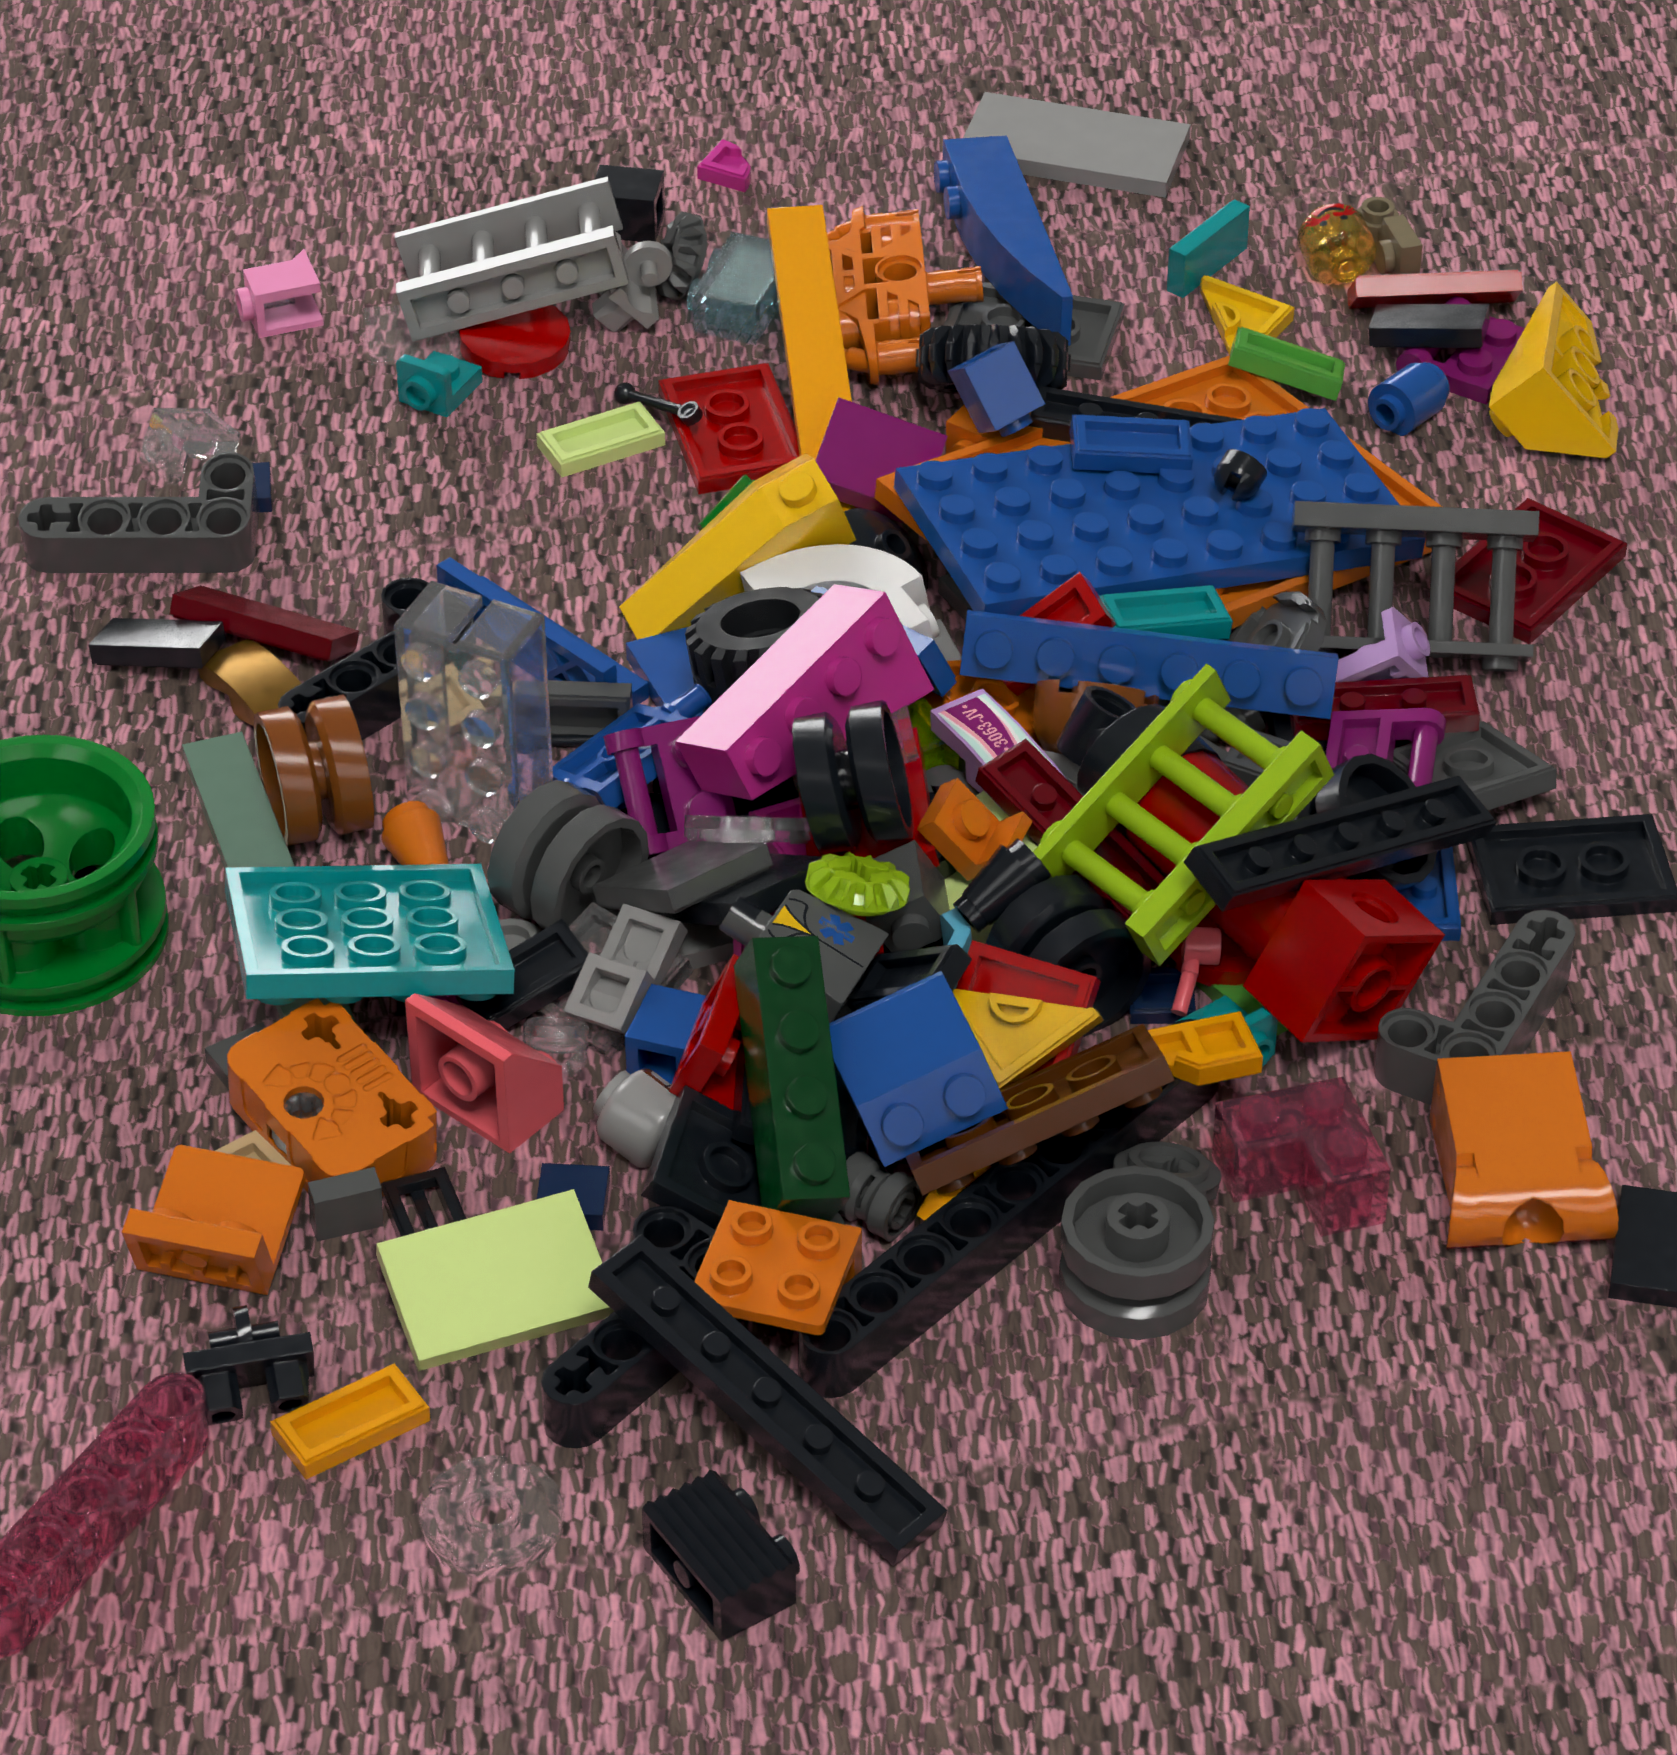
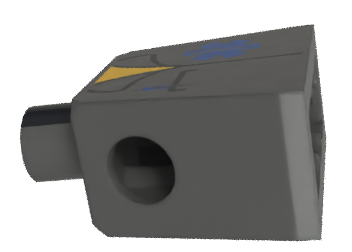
(844, 940)

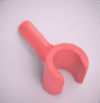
(1198, 948)

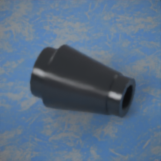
(999, 883)

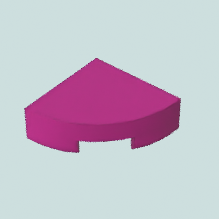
(726, 167)

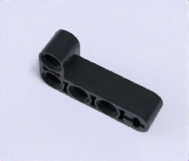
(368, 675)
(613, 1365)

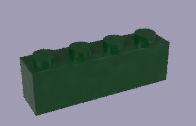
(791, 1077)

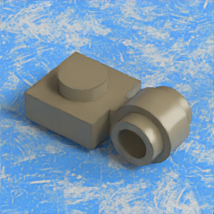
(1396, 242)

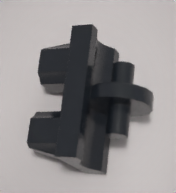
(252, 1358)

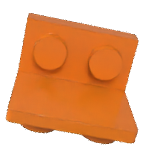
(217, 1219)
(779, 1266)

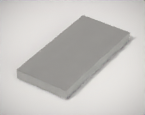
(1085, 143)

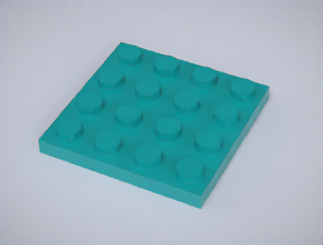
(367, 932)

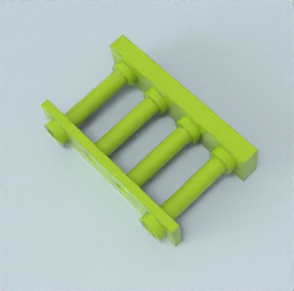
(1179, 903)

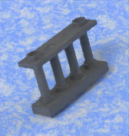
(1444, 533)

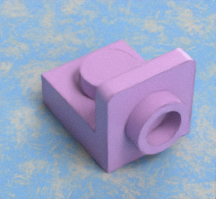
(1396, 657)

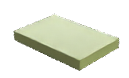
(493, 1279)

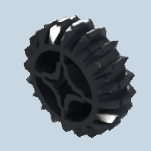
(949, 346)

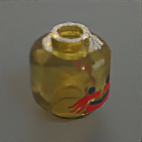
(1334, 241)

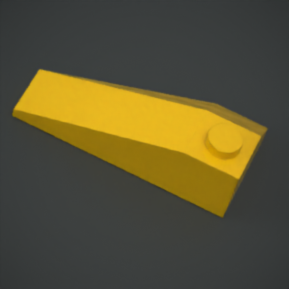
(770, 517)

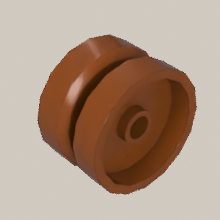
(314, 769)

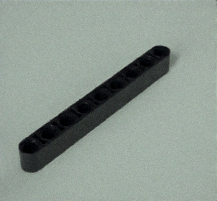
(973, 1241)

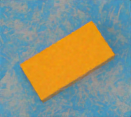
(350, 1421)

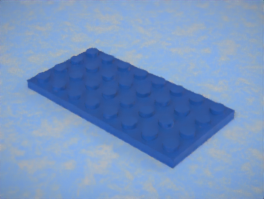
(1030, 522)

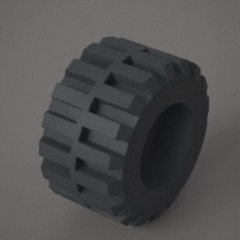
(739, 631)

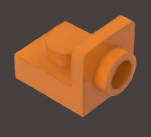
(967, 829)

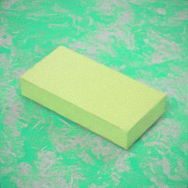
(600, 439)

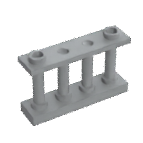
(510, 259)

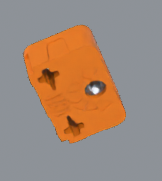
(330, 1097)

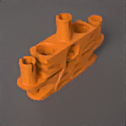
(887, 291)

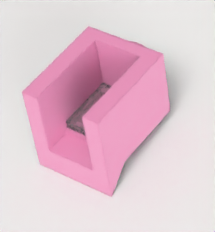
(280, 297)

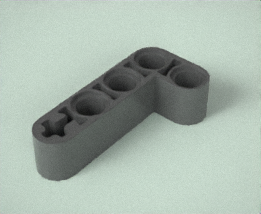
(150, 533)
(1496, 1018)

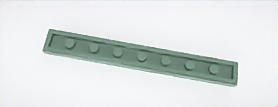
(238, 812)

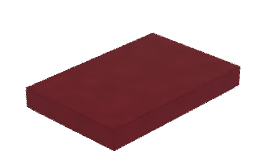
(1549, 571)

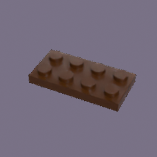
(1048, 1102)

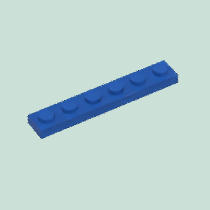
(1149, 661)

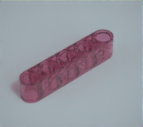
(98, 1504)

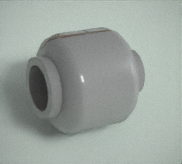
(634, 1114)

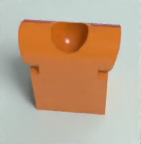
(1518, 1152)

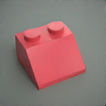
(481, 1072)

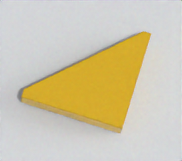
(1238, 307)
(1021, 1031)

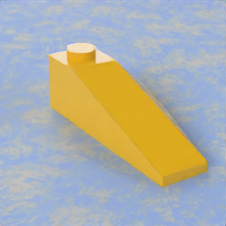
(1551, 386)

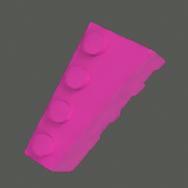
(832, 658)

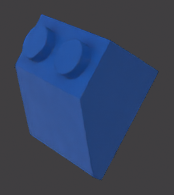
(914, 1069)

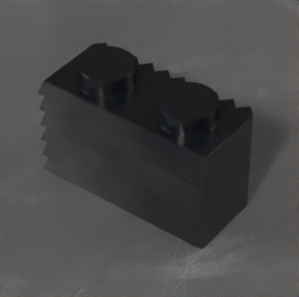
(720, 1554)

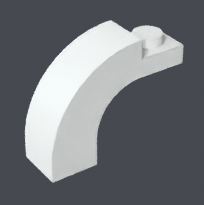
(850, 567)

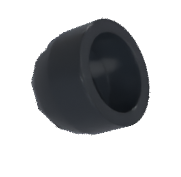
(1239, 474)

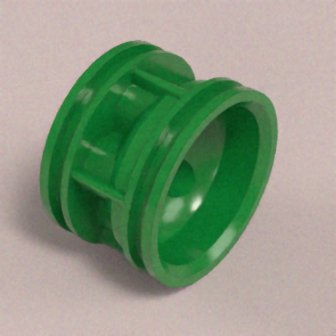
(65, 936)

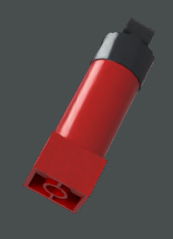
(1323, 954)

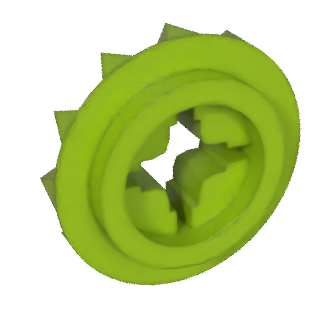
(858, 884)

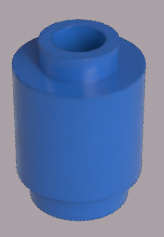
(1408, 397)

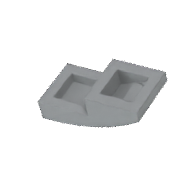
(632, 959)

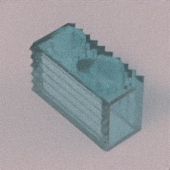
(737, 291)

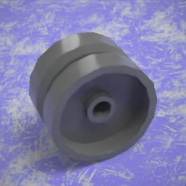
(559, 848)
(1136, 1252)

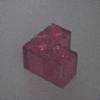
(1305, 1142)

